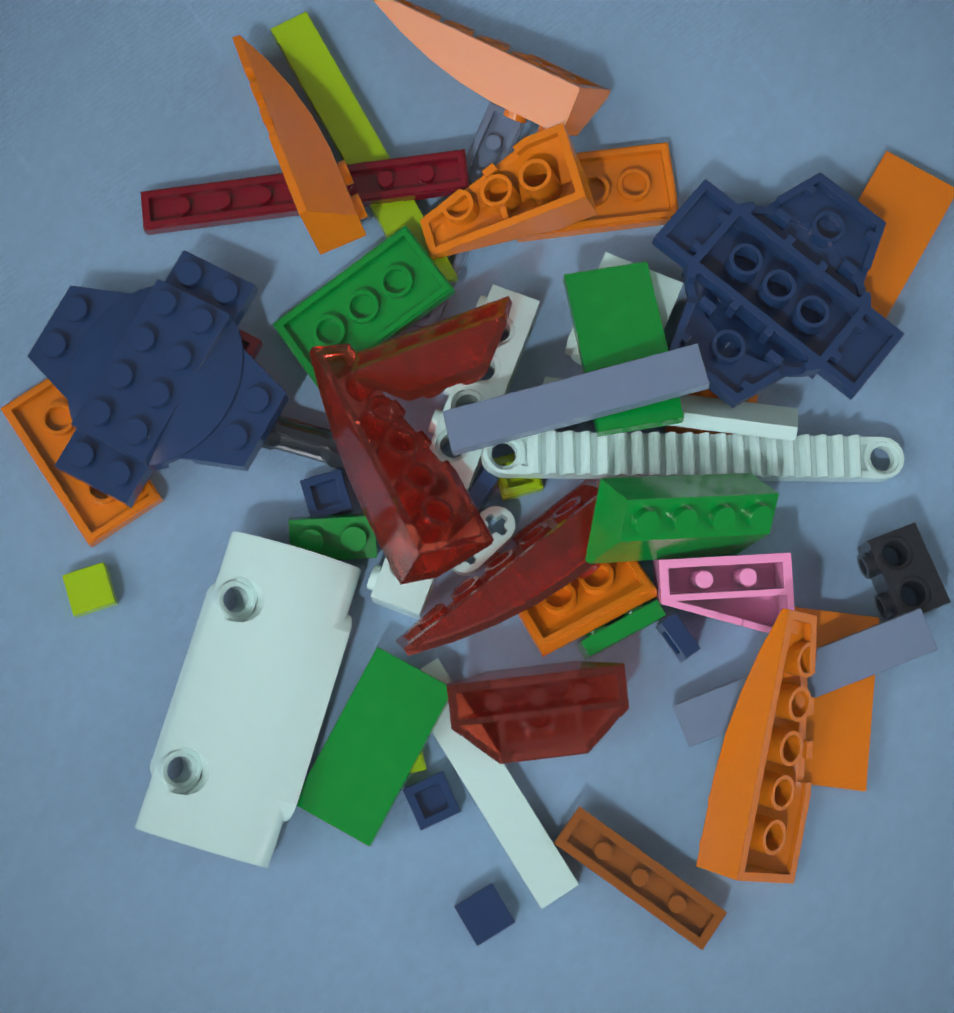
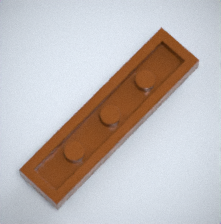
(640, 878)

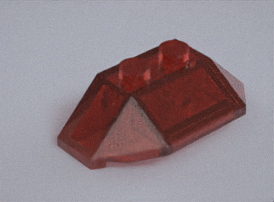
(435, 355)
(538, 709)

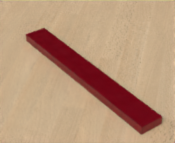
(270, 198)

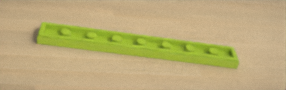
(345, 120)

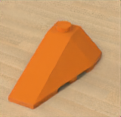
(522, 196)

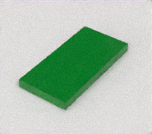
(367, 300)
(618, 323)
(373, 746)

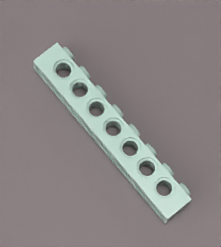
(413, 597)

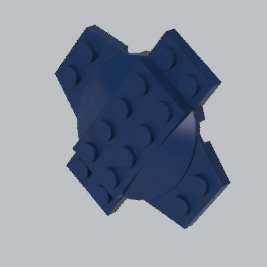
(778, 288)
(158, 378)

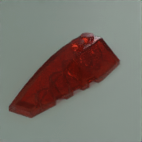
(403, 488)
(545, 560)

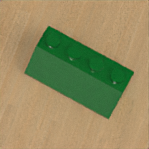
(679, 516)

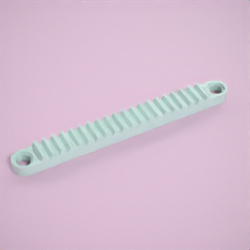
(670, 454)

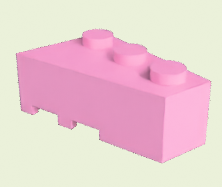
(728, 588)

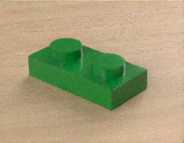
(334, 536)
(633, 622)

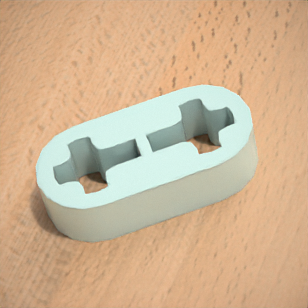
(499, 542)

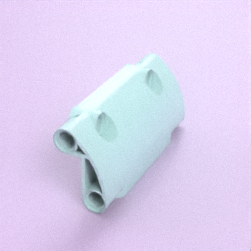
(250, 699)

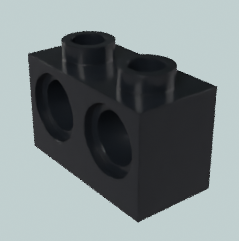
(913, 571)

